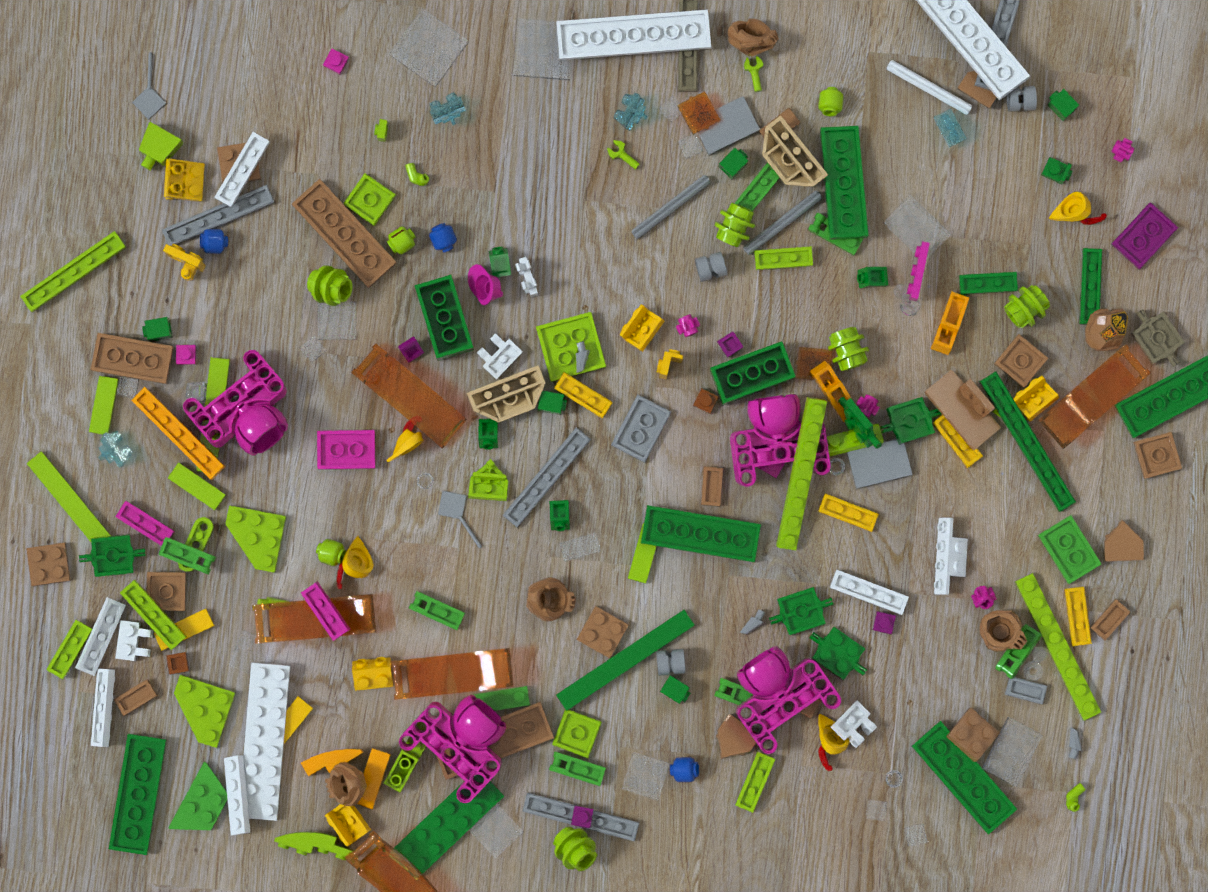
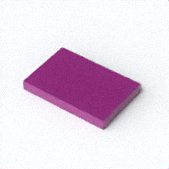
(1144, 235)

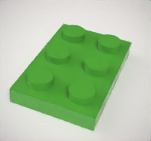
(1069, 549)

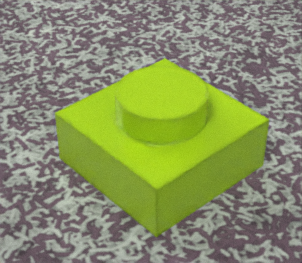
(381, 130)

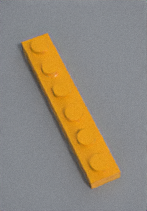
(178, 433)

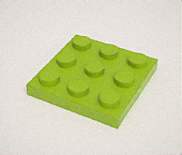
(560, 345)

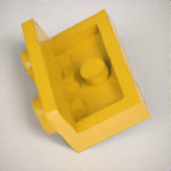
(641, 328)
(663, 365)
(1035, 398)
(372, 673)
(347, 823)

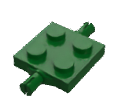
(910, 420)
(859, 423)
(112, 555)
(801, 611)
(838, 653)

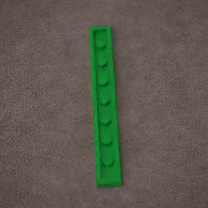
(1027, 441)
(625, 660)

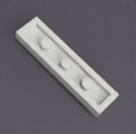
(242, 169)
(869, 592)
(100, 636)
(103, 707)
(237, 795)

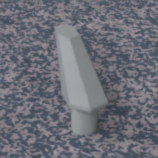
(581, 357)
(753, 623)
(1075, 744)

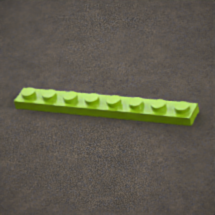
(801, 473)
(1058, 647)

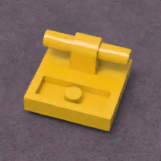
(184, 180)
(192, 261)

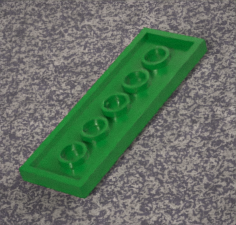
(844, 182)
(1165, 398)
(700, 533)
(964, 778)
(137, 794)
(447, 825)

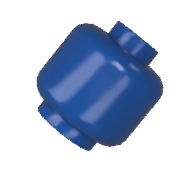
(442, 237)
(213, 241)
(684, 769)

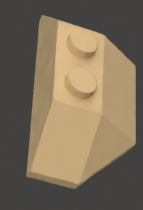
(790, 156)
(509, 395)

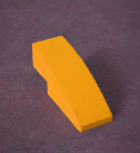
(950, 323)
(830, 386)
(329, 760)
(374, 776)

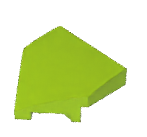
(488, 483)

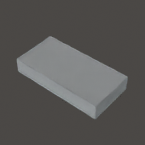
(1026, 690)

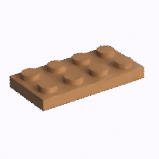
(132, 358)

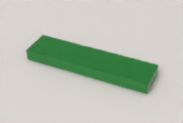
(1090, 283)

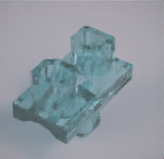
(448, 111)
(633, 112)
(950, 128)
(119, 455)

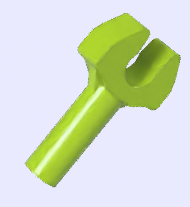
(754, 72)
(622, 154)

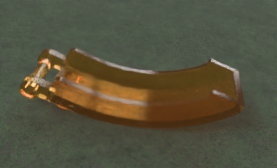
(410, 396)
(1092, 398)
(298, 622)
(454, 673)
(388, 868)

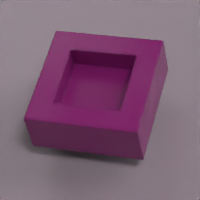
(730, 344)
(411, 349)
(884, 622)
(582, 816)

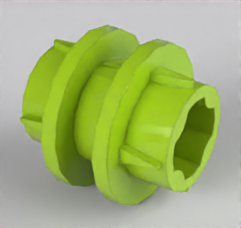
(735, 224)
(329, 285)
(1029, 304)
(848, 348)
(575, 848)

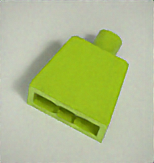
(158, 146)

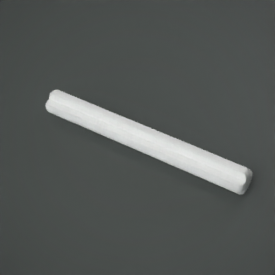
(929, 87)

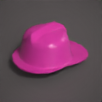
(483, 285)

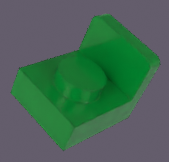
(1057, 171)
(499, 262)
(872, 277)
(488, 434)
(559, 515)

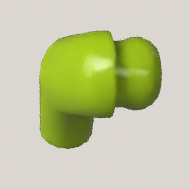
(415, 177)
(1072, 797)

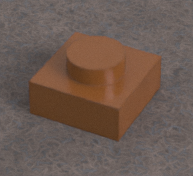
(705, 401)
(177, 663)

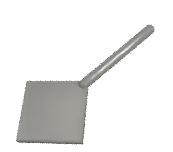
(149, 101)
(453, 506)

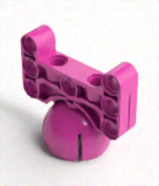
(250, 417)
(772, 420)
(769, 677)
(467, 731)

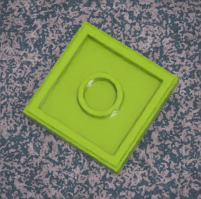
(369, 199)
(576, 733)

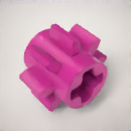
(1122, 150)
(688, 325)
(868, 405)
(983, 597)

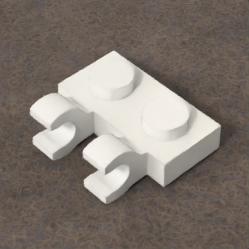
(530, 284)
(502, 359)
(128, 641)
(850, 721)

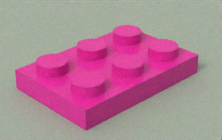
(346, 449)

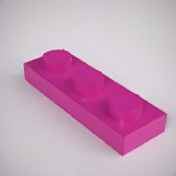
(918, 270)
(144, 523)
(325, 611)

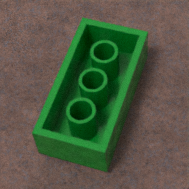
(444, 317)
(752, 373)

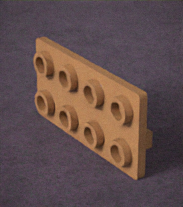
(964, 408)

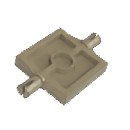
(1157, 338)

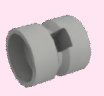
(1028, 99)
(711, 266)
(670, 662)

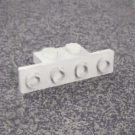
(950, 556)

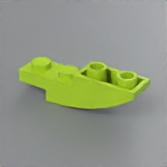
(405, 763)
(306, 841)

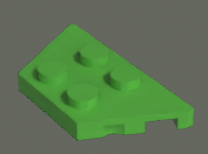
(202, 802)

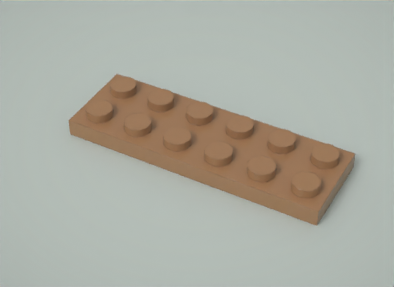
(344, 233)
(523, 730)

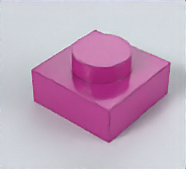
(336, 61)
(186, 354)

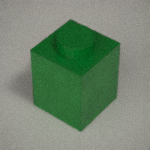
(1062, 104)
(733, 163)
(157, 329)
(552, 402)
(675, 690)

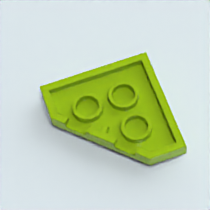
(257, 535)
(204, 708)

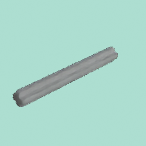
(670, 207)
(782, 222)

